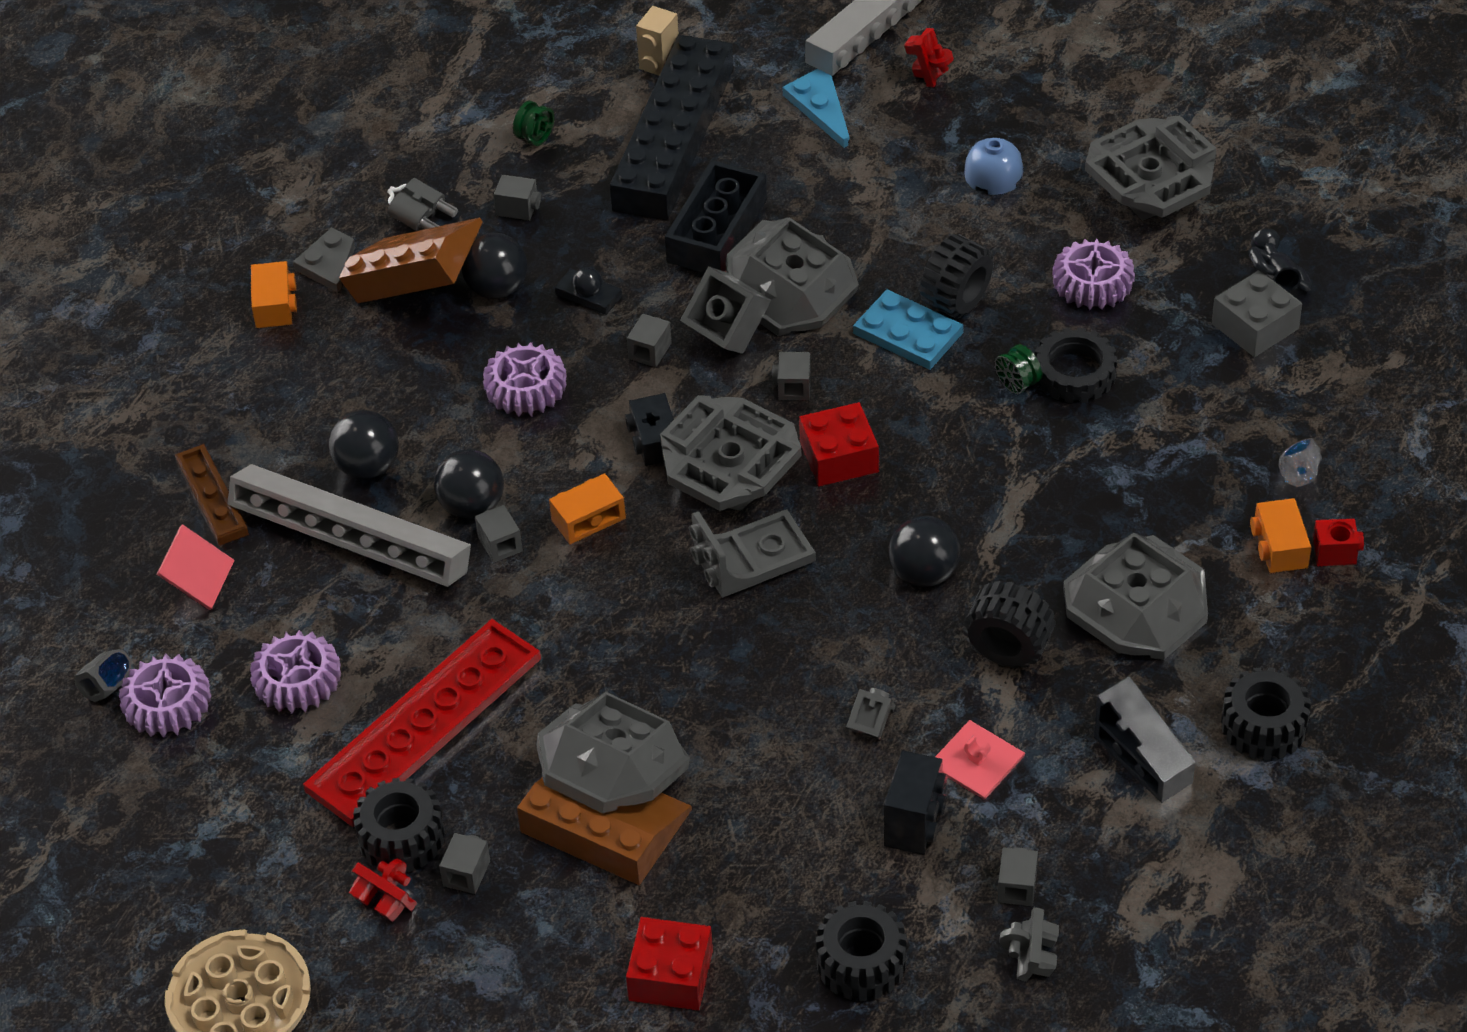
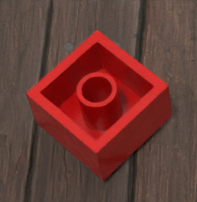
(839, 444)
(669, 963)

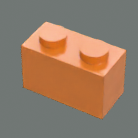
(272, 294)
(587, 508)
(1281, 535)

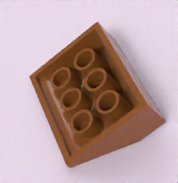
(410, 261)
(616, 841)

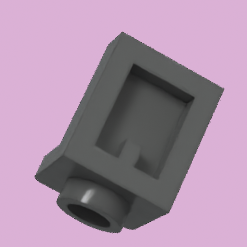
(870, 712)

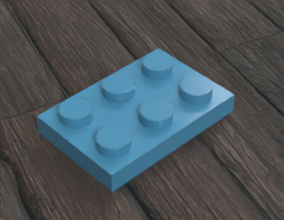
(908, 329)

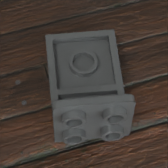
(749, 552)

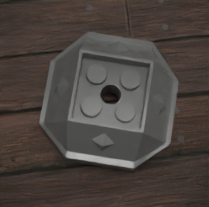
(1153, 165)
(794, 270)
(728, 451)
(1138, 597)
(610, 754)

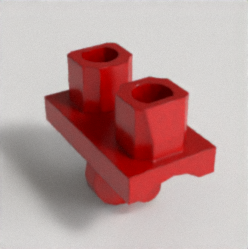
(931, 58)
(394, 898)

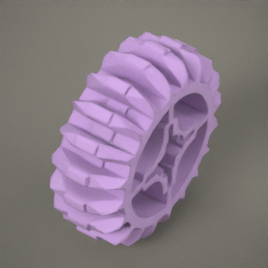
(1108, 285)
(524, 387)
(299, 679)
(165, 695)

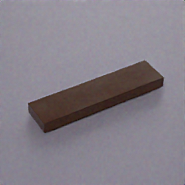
(211, 494)

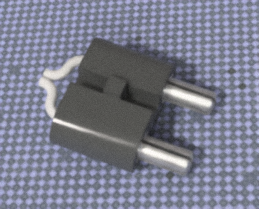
(417, 204)

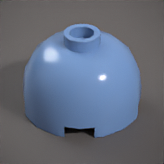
(993, 166)

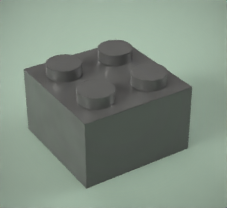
(725, 310)
(1256, 313)

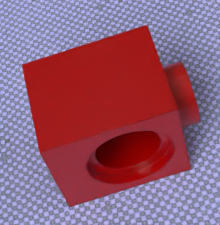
(1337, 542)

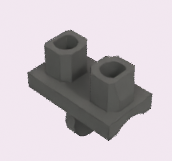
(1025, 943)

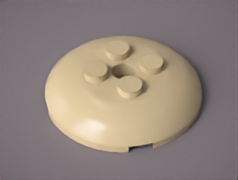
(234, 966)

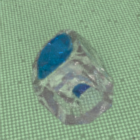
(1300, 462)

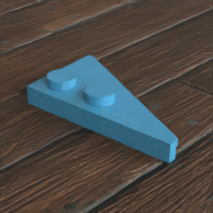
(818, 100)

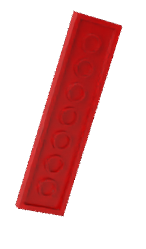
(424, 718)

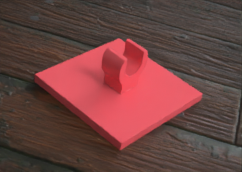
(195, 567)
(978, 759)

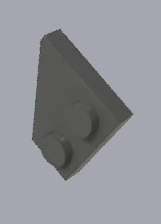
(326, 258)

